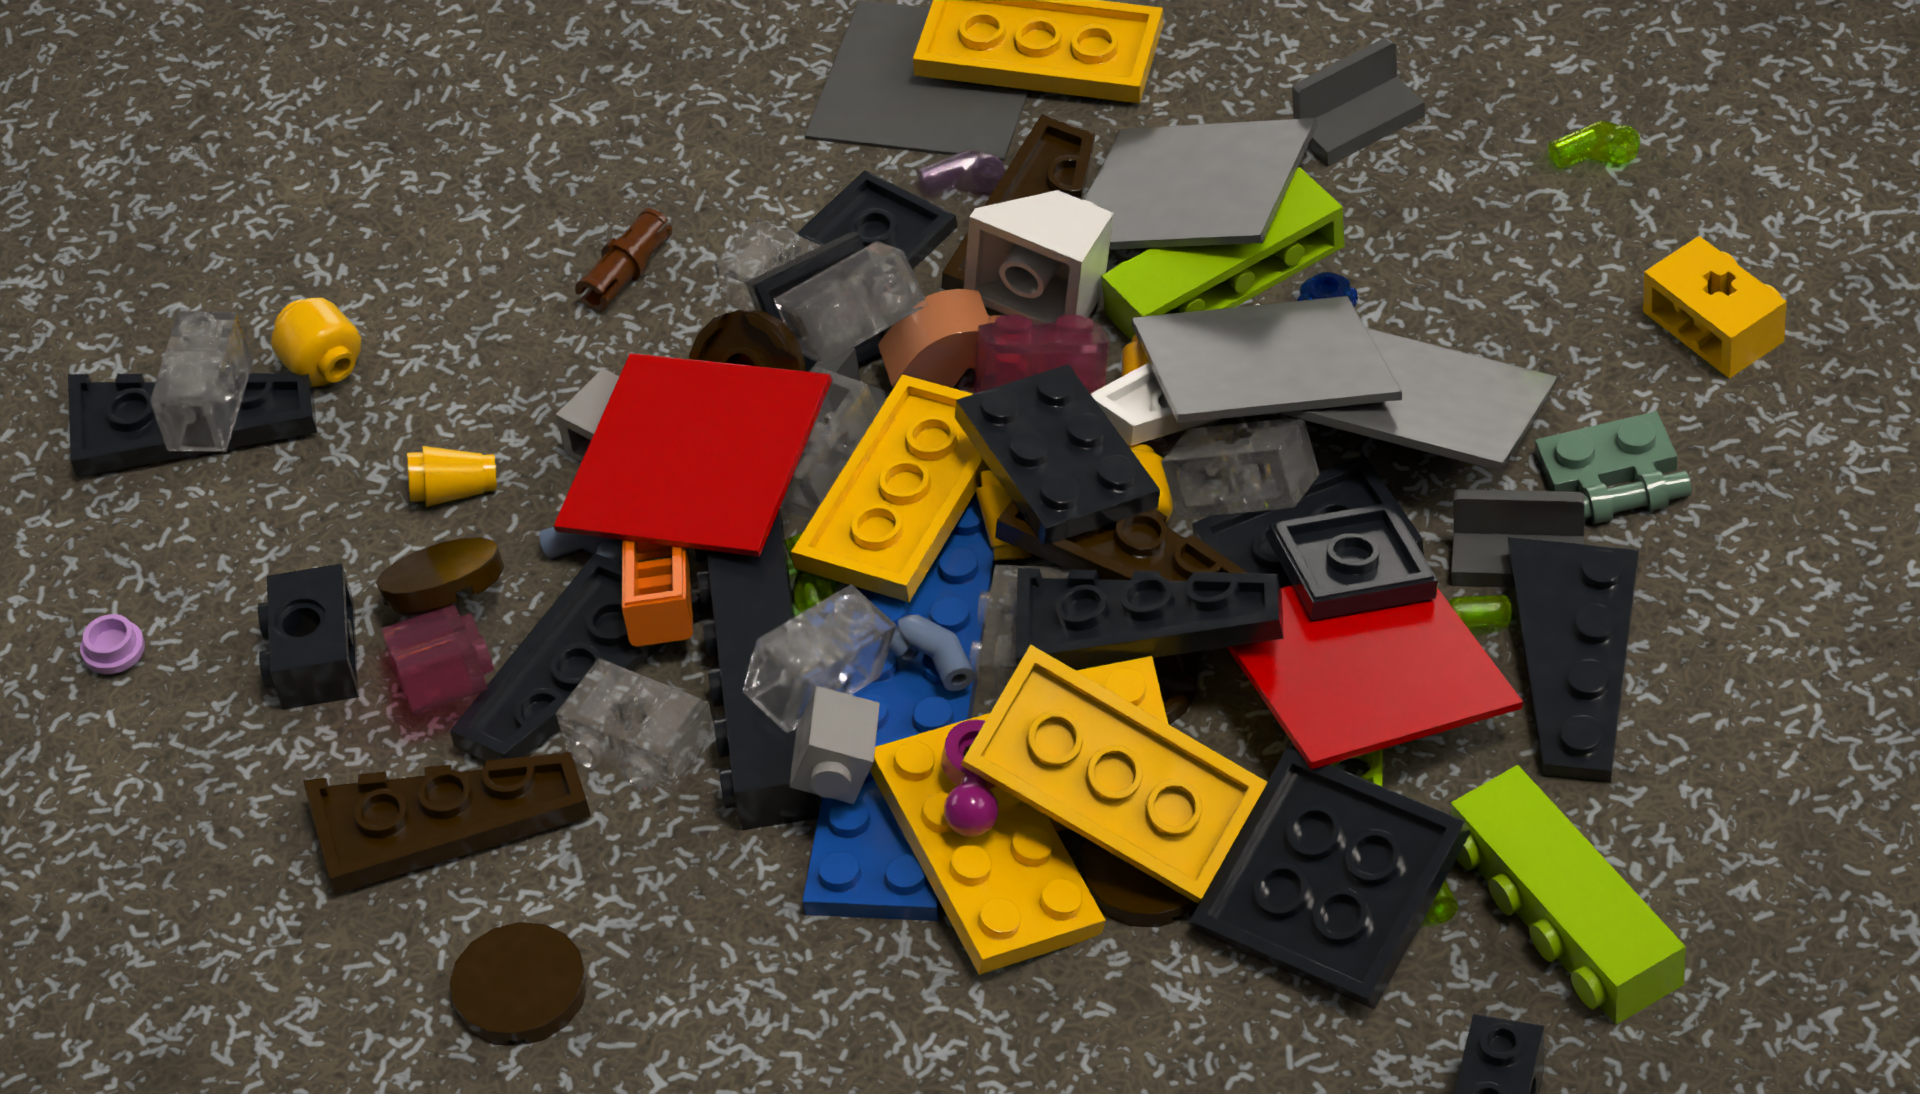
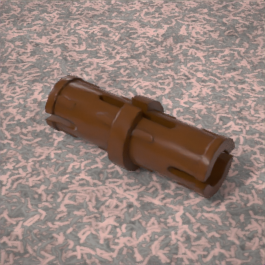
(623, 259)

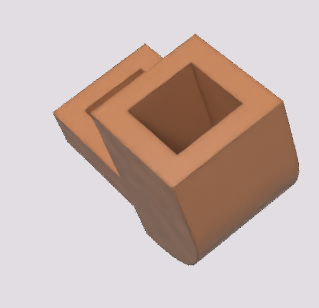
(936, 340)

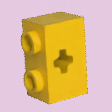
(1714, 306)

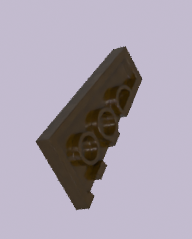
(1049, 160)

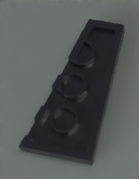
(118, 428)
(1115, 621)
(1575, 641)
(550, 664)

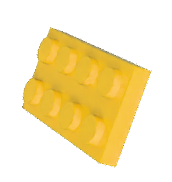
(1042, 45)
(895, 495)
(1114, 773)
(1004, 890)

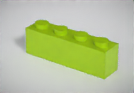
(1227, 275)
(1568, 897)

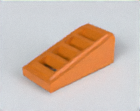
(656, 593)

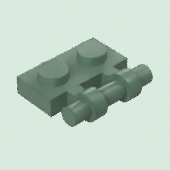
(1611, 455)

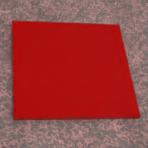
(693, 454)
(1373, 677)

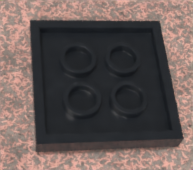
(1330, 878)

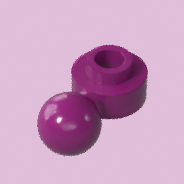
(971, 805)

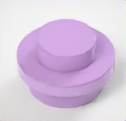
(111, 644)

